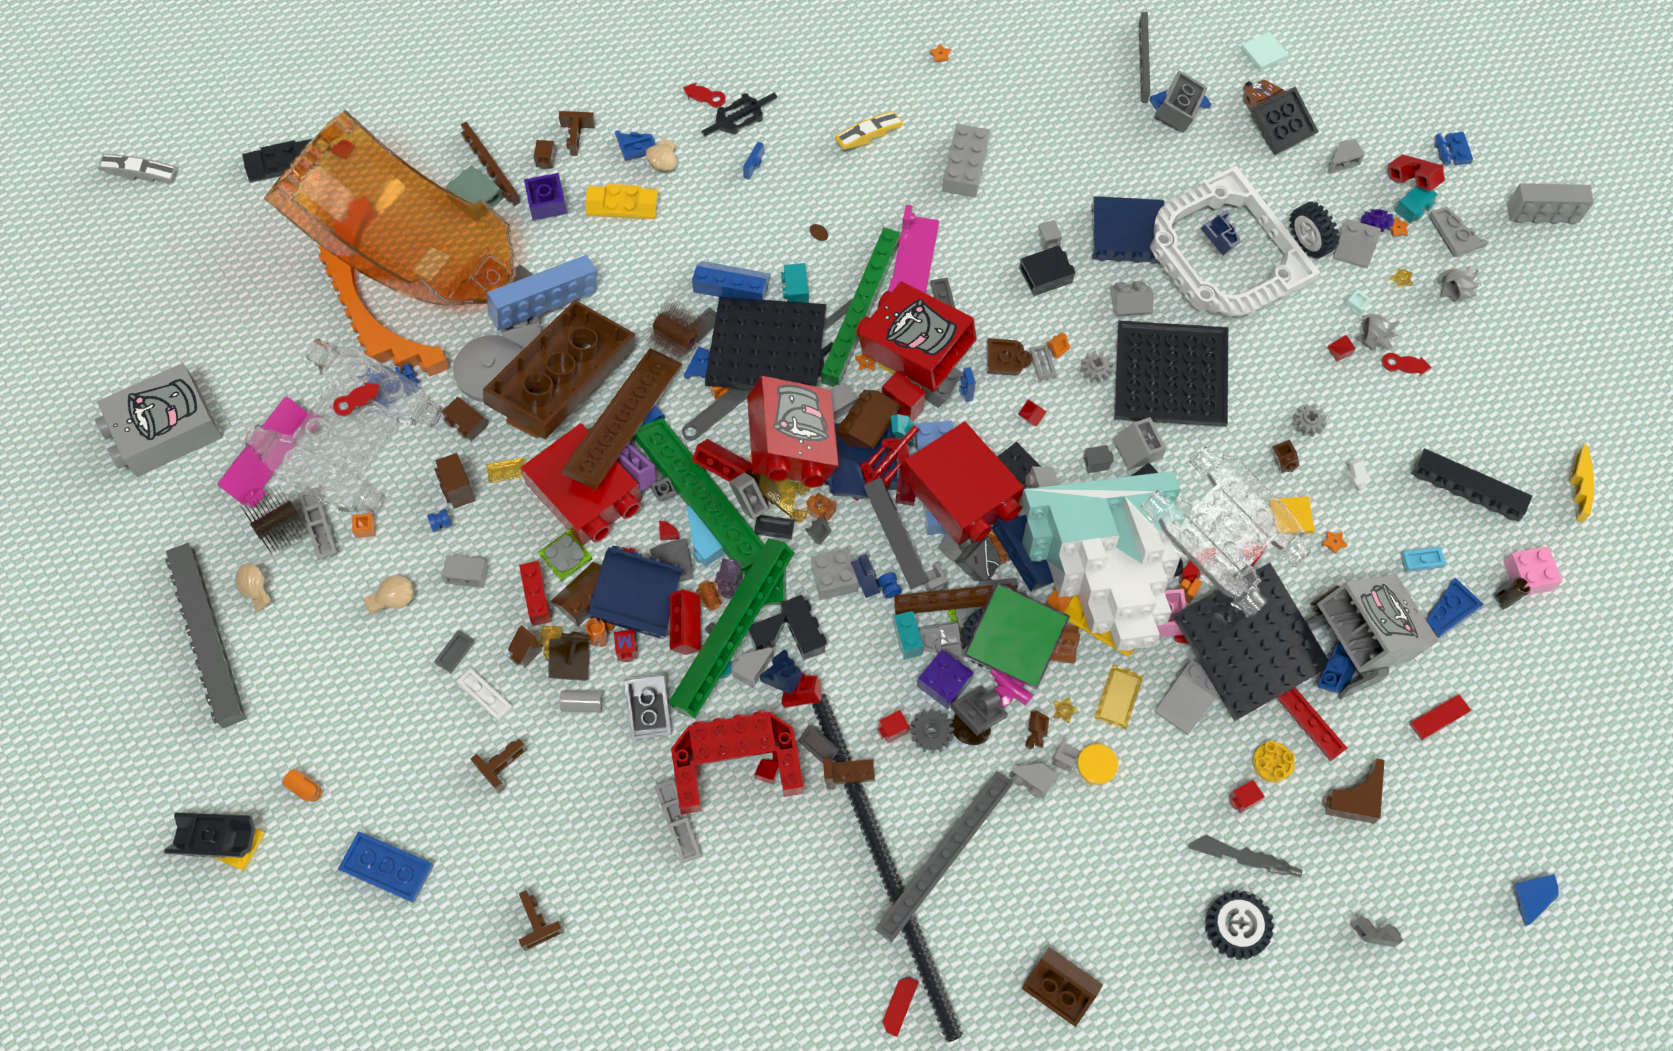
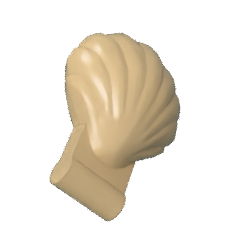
(662, 156)
(250, 584)
(392, 593)

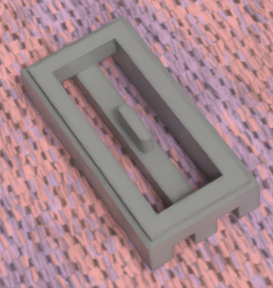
(1045, 375)

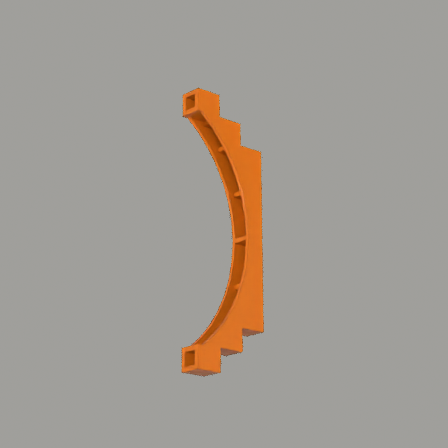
(377, 339)

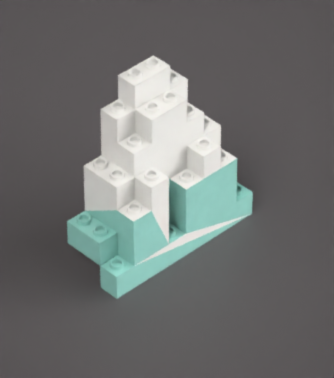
(1106, 552)

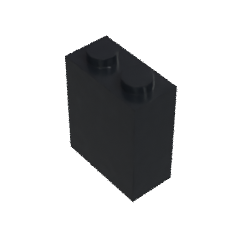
(1047, 270)

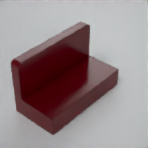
(904, 494)

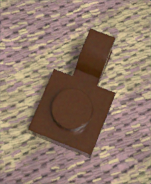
(1039, 727)

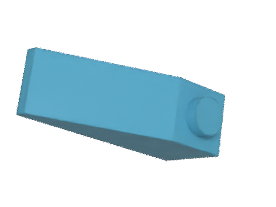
(704, 543)

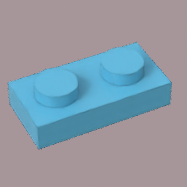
(1423, 559)

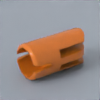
(597, 632)
(302, 786)

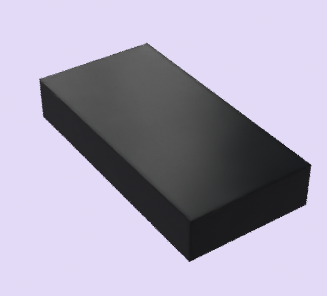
(774, 527)

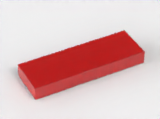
(1440, 717)

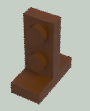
(574, 122)
(499, 763)
(847, 772)
(537, 921)

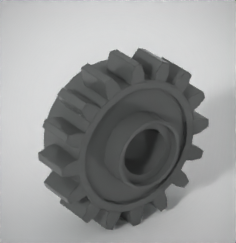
(931, 741)

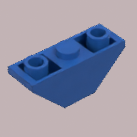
(1338, 671)

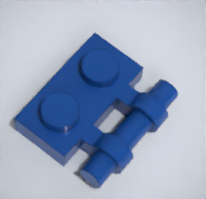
(1458, 148)

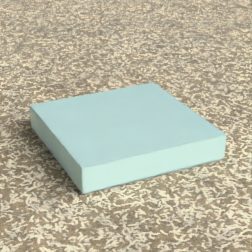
(1264, 51)

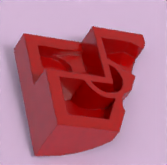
(806, 692)

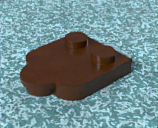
(1006, 357)

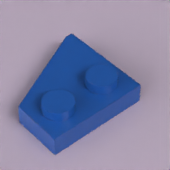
(634, 144)
(698, 364)

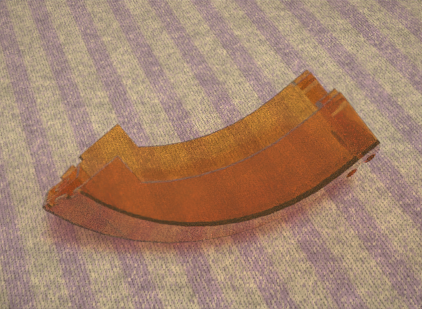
(393, 219)

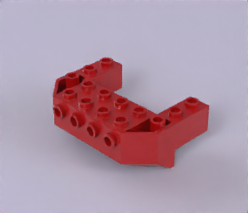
(730, 740)

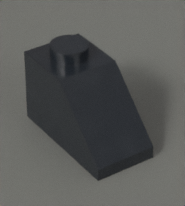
(767, 632)

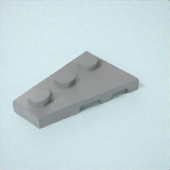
(1456, 235)

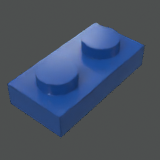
(967, 384)

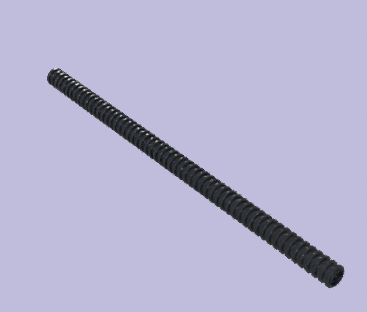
(890, 878)

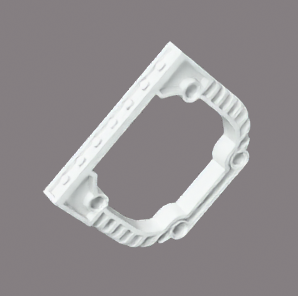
(1234, 189)

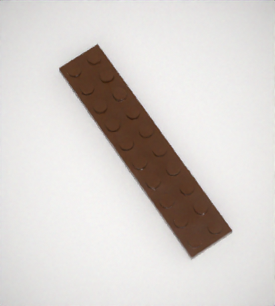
(621, 419)

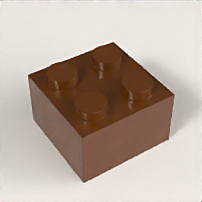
(454, 481)

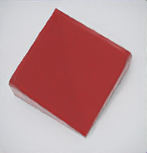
(1341, 348)
(1032, 412)
(767, 771)

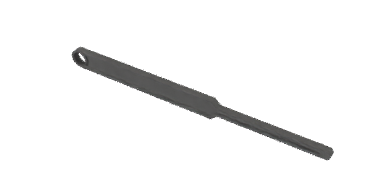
(735, 396)

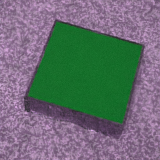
(1015, 635)

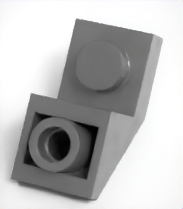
(662, 487)
(1385, 936)

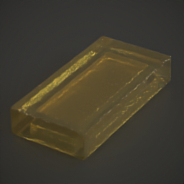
(505, 470)

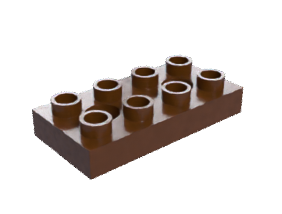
(559, 366)

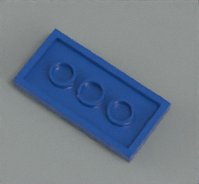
(385, 867)

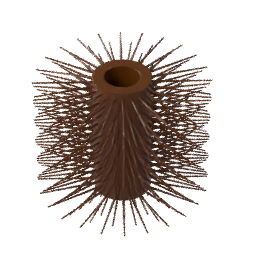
(675, 331)

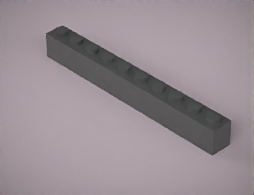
(205, 636)

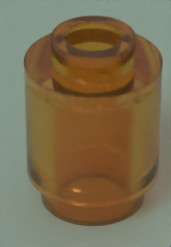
(709, 595)

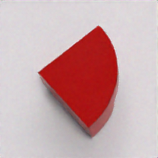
(667, 531)

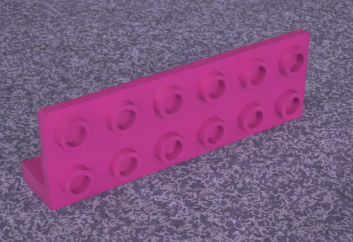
(915, 251)
(249, 474)

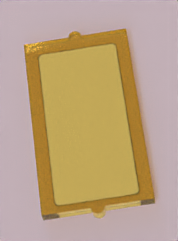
(1119, 697)

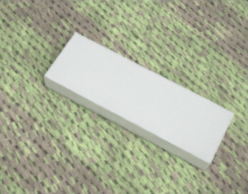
(484, 694)

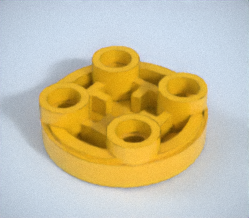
(1273, 762)
(1097, 764)

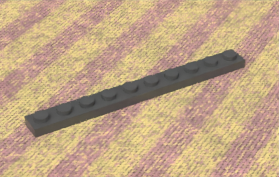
(943, 857)

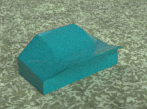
(900, 426)

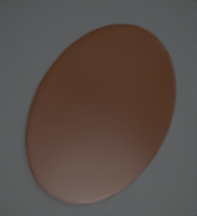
(819, 232)

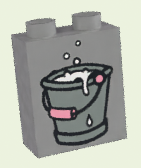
(157, 421)
(1377, 622)

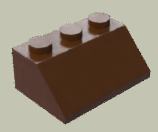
(867, 419)
(577, 595)
(1062, 986)

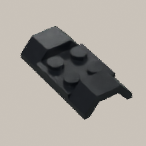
(271, 159)
(212, 835)

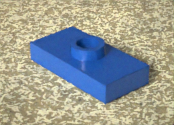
(754, 160)

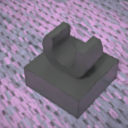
(819, 530)

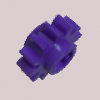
(1378, 218)

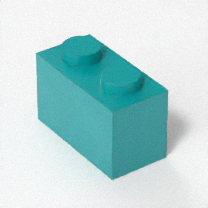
(1415, 204)
(795, 283)
(908, 635)

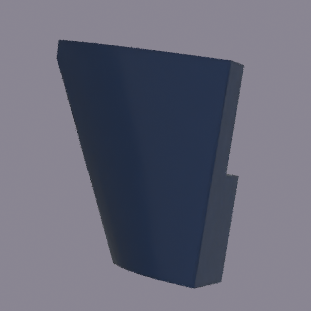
(1222, 233)
(848, 480)
(866, 574)
(782, 674)

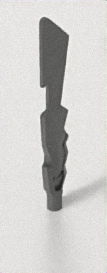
(1245, 856)

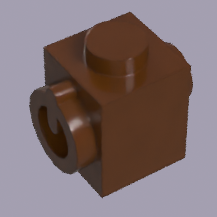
(1286, 456)

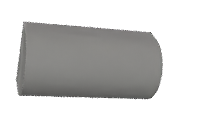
(581, 701)

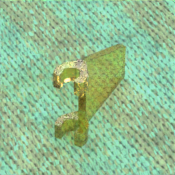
(783, 495)

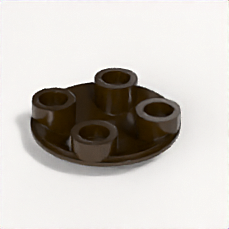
(966, 735)

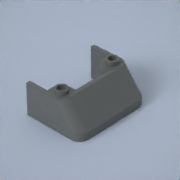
(1368, 677)

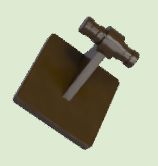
(569, 657)

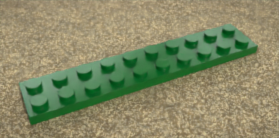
(699, 492)

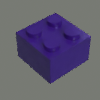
(545, 196)
(945, 679)

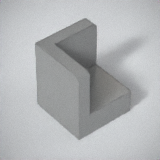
(1050, 234)
(936, 579)
(1065, 756)

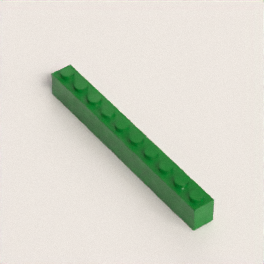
(860, 307)
(731, 628)

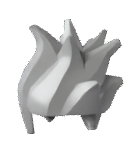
(1459, 283)
(1377, 331)

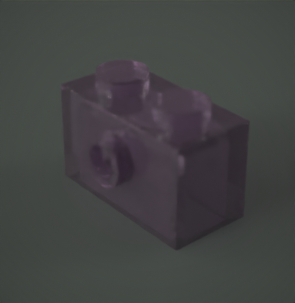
(729, 577)

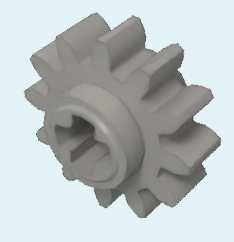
(1096, 366)
(1309, 420)

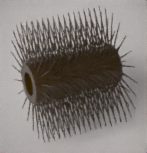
(274, 520)

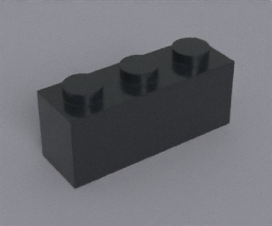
(803, 627)

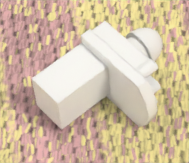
(1357, 473)

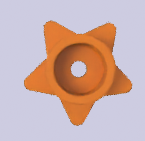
(940, 57)
(1399, 231)
(862, 364)
(1334, 546)

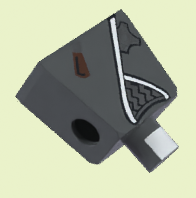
(980, 560)

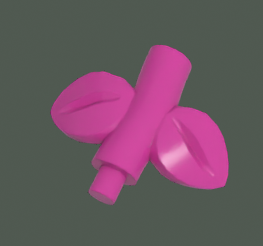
(1010, 689)

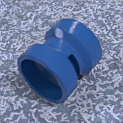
(439, 520)
(889, 585)

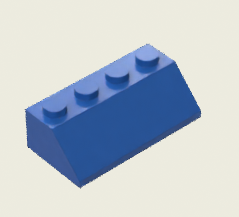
(729, 281)

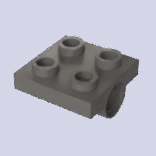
(980, 709)

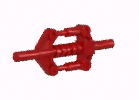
(899, 447)

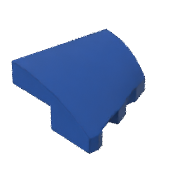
(1535, 896)

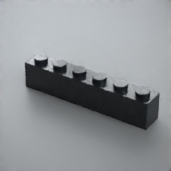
(1471, 485)

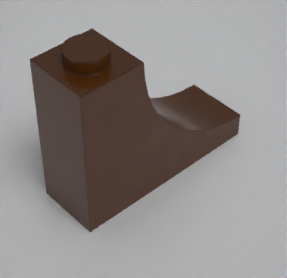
(1361, 802)

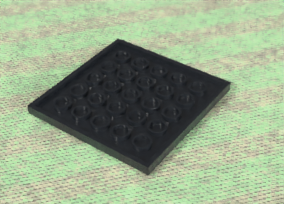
(765, 340)
(1172, 373)
(1255, 655)

